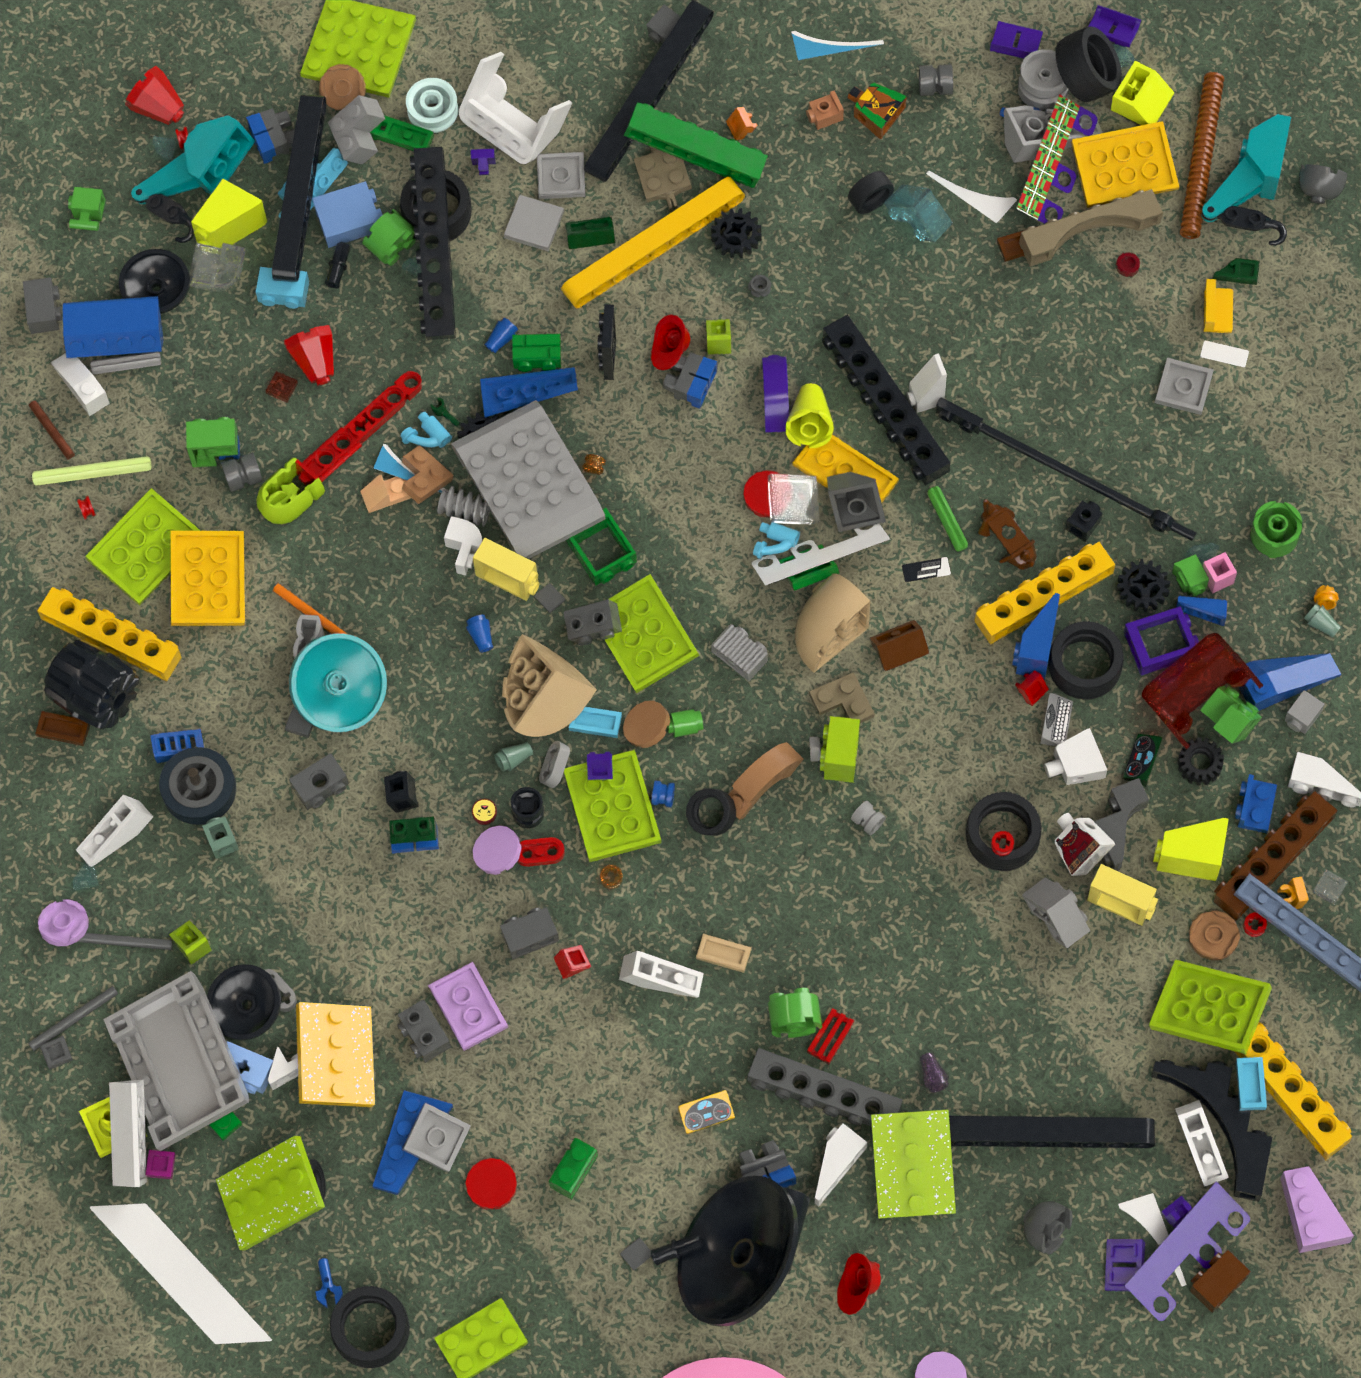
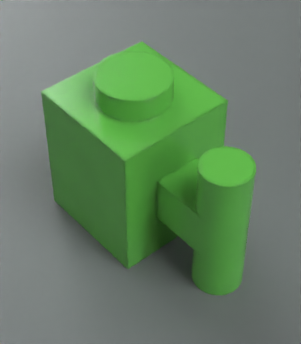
(86, 205)

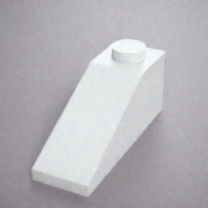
(81, 383)
(928, 385)
(116, 828)
(660, 974)
(1201, 1143)
(840, 1154)

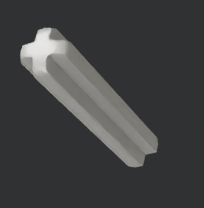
(125, 362)

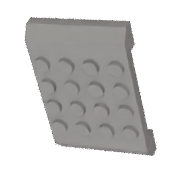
(529, 480)
(181, 1057)

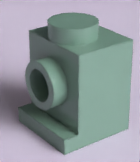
(224, 845)

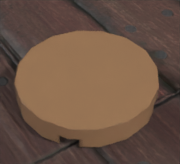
(341, 86)
(646, 724)
(1213, 942)

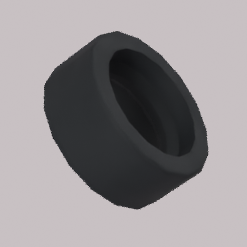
(870, 192)
(692, 812)

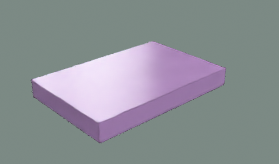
(468, 1006)

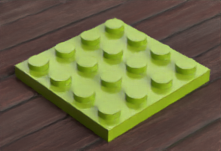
(363, 38)

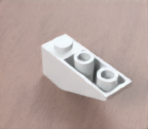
(1316, 775)

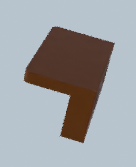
(900, 645)

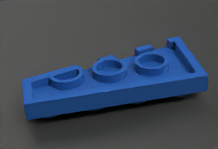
(518, 390)
(395, 1163)

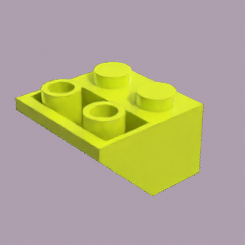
(1142, 95)

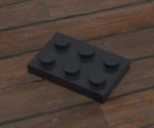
(607, 342)

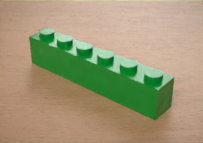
(695, 145)

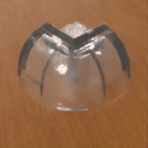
(215, 267)

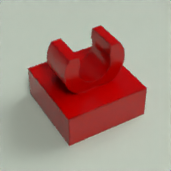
(1032, 687)

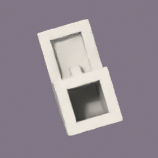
(464, 537)

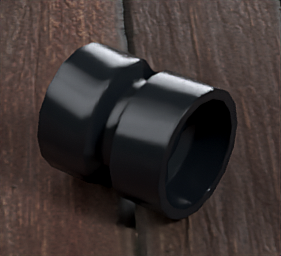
(525, 802)

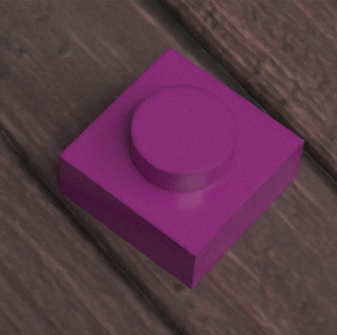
(160, 1164)

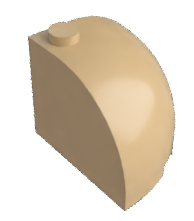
(830, 620)
(542, 690)

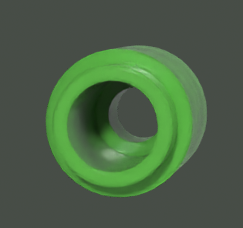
(685, 723)

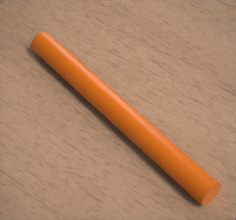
(306, 609)

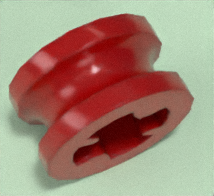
(182, 137)
(86, 507)
(1009, 840)
(1249, 919)

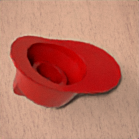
(669, 342)
(857, 1282)

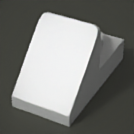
(281, 1071)

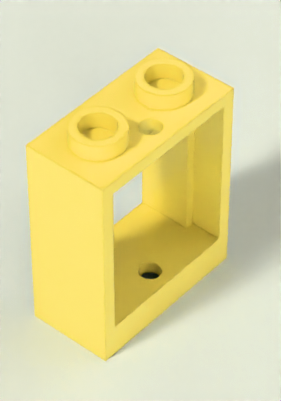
(506, 569)
(1122, 895)

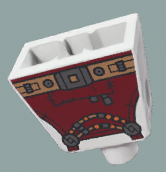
(1081, 844)

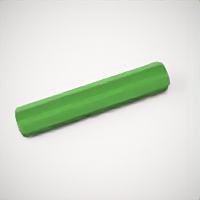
(947, 519)

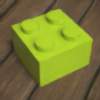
(840, 749)

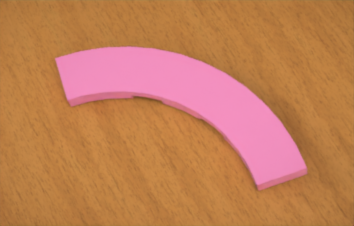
(724, 1368)

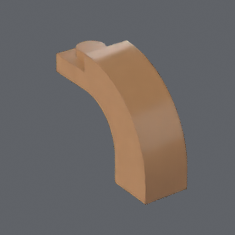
(761, 775)

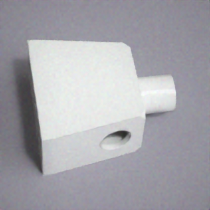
(1077, 760)

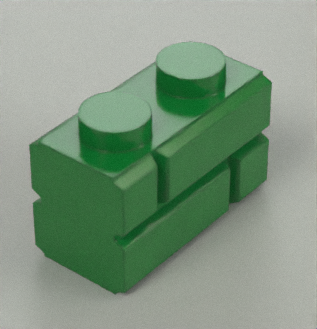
(536, 351)
(573, 1168)

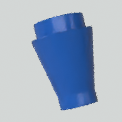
(501, 335)
(480, 632)

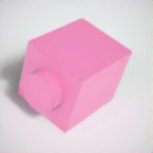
(1220, 572)

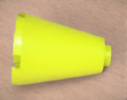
(810, 418)

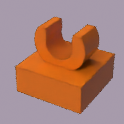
(740, 123)

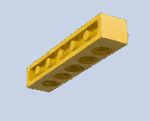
(1091, 555)
(60, 600)
(1324, 1142)

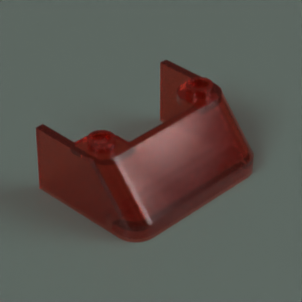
(1193, 681)

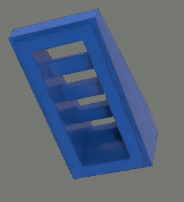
(1208, 609)
(163, 756)

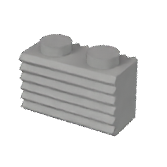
(740, 651)

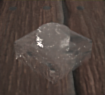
(1330, 887)

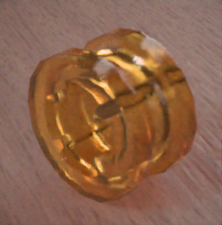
(594, 464)
(617, 881)

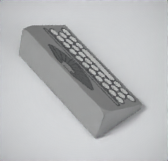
(1056, 720)

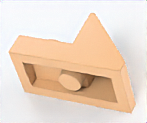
(383, 493)

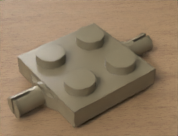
(662, 176)

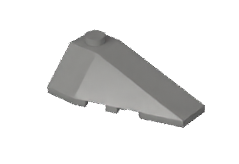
(1026, 128)

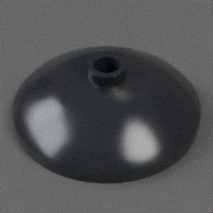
(155, 269)
(233, 990)

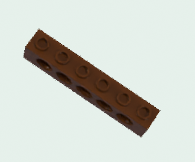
(1311, 806)

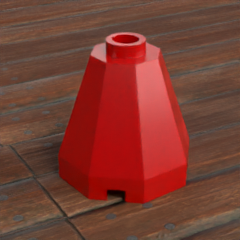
(156, 98)
(313, 353)

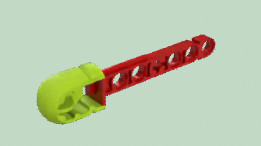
(275, 503)

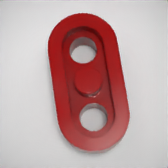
(539, 850)

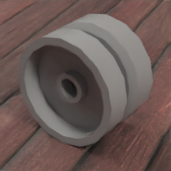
(1040, 80)

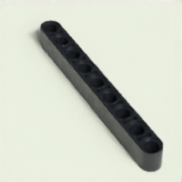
(650, 87)
(299, 188)
(1052, 1131)

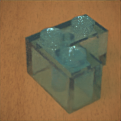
(921, 210)

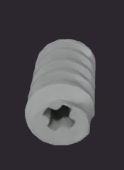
(463, 506)

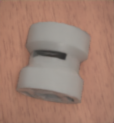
(868, 818)

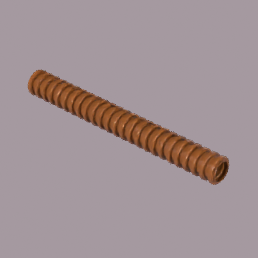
(1202, 155)

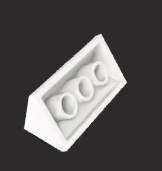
(128, 1133)

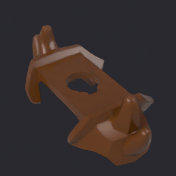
(1020, 548)

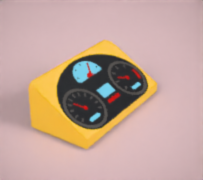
(706, 1112)

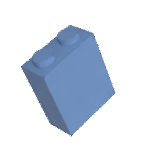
(346, 213)

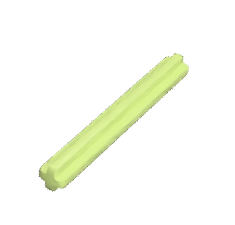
(91, 470)

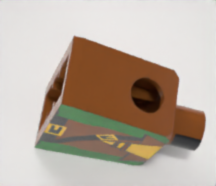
(877, 107)

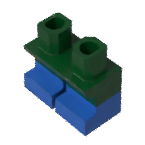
(419, 830)

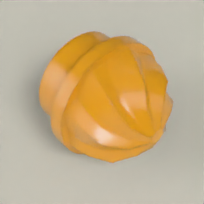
(1326, 596)

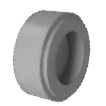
(815, 751)

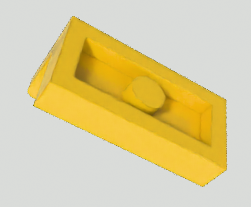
(1217, 308)

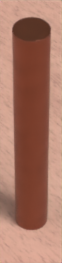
(51, 429)

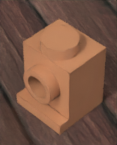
(832, 114)

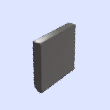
(549, 598)
(636, 1254)

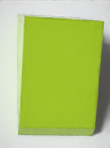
(718, 336)
(191, 942)

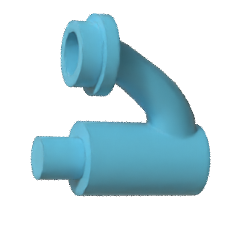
(438, 434)
(785, 535)

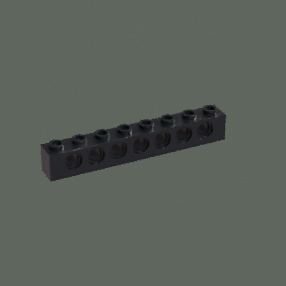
(445, 326)
(845, 331)

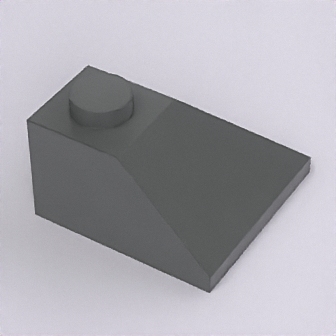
(855, 501)

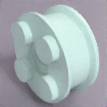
(432, 92)

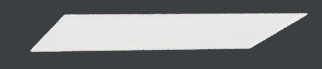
(180, 1273)

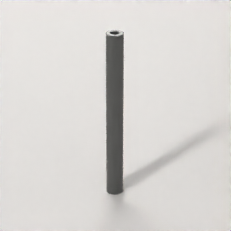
(127, 941)
(73, 1018)

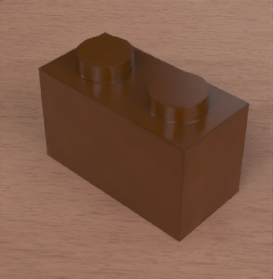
(1219, 1280)

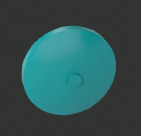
(337, 682)

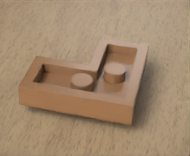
(428, 476)

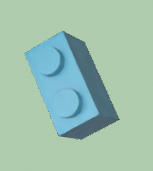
(281, 292)

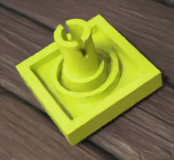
(99, 1125)

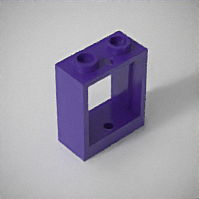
(1144, 663)

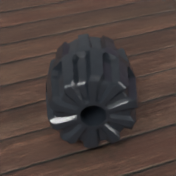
(91, 684)

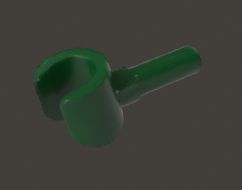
(442, 411)

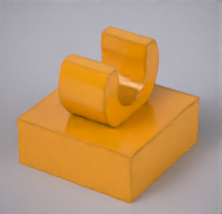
(1296, 892)

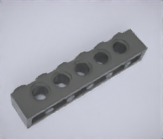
(816, 1079)

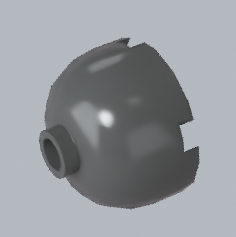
(1321, 182)
(1046, 1224)

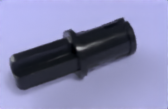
(337, 265)
(676, 1249)

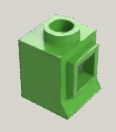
(1191, 576)

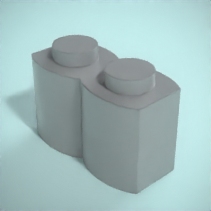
(307, 629)

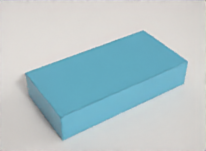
(597, 722)
(1251, 1083)

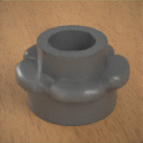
(759, 280)

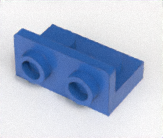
(1256, 806)

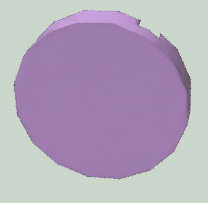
(496, 850)
(63, 923)
(940, 1366)

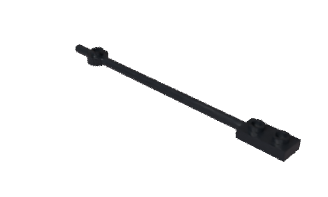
(972, 423)

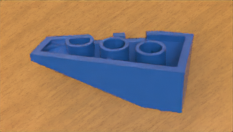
(1287, 677)

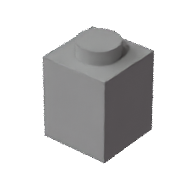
(1304, 712)

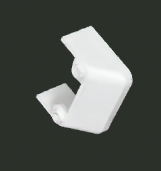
(501, 122)

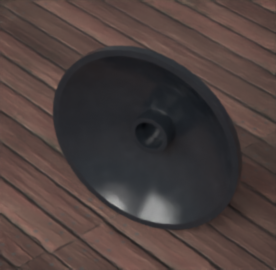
(746, 1250)

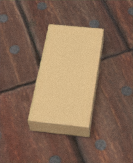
(723, 953)

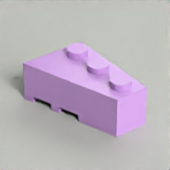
(1312, 1212)

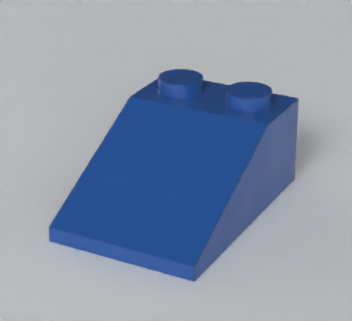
(1036, 641)

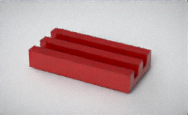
(840, 1018)

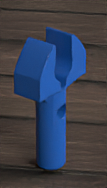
(327, 1284)

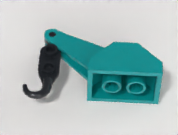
(209, 156)
(1255, 174)

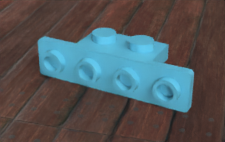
(326, 173)

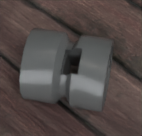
(935, 80)
(242, 472)

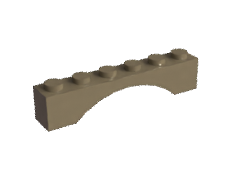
(1132, 212)

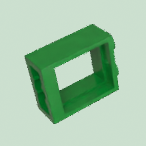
(622, 564)

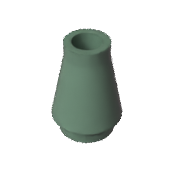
(1321, 619)
(512, 756)

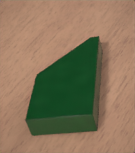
(1239, 271)

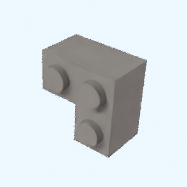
(353, 127)
(1058, 911)

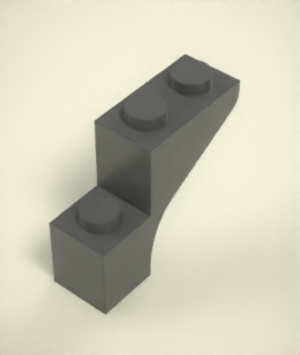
(1126, 801)

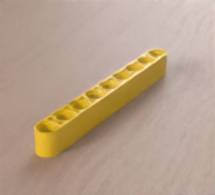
(652, 242)

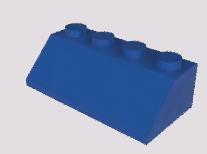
(112, 327)

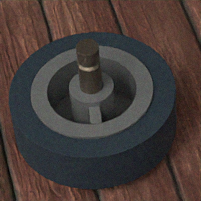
(197, 785)

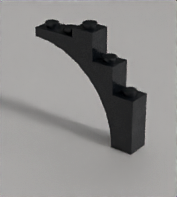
(1211, 1088)

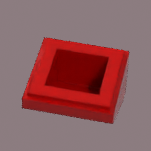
(571, 961)

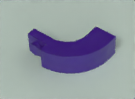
(775, 393)

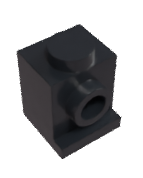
(1081, 526)
(400, 791)

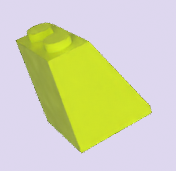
(228, 216)
(1193, 850)

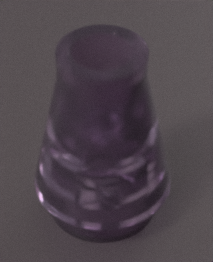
(933, 1073)

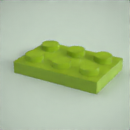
(481, 1340)

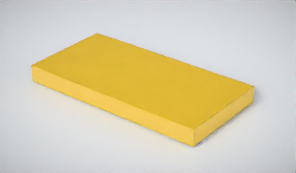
(839, 458)

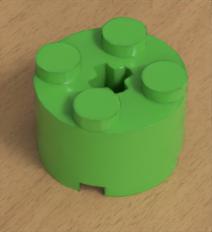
(389, 237)
(1265, 528)
(794, 1013)

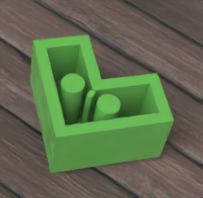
(211, 439)
(1232, 716)

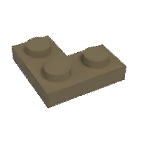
(845, 693)

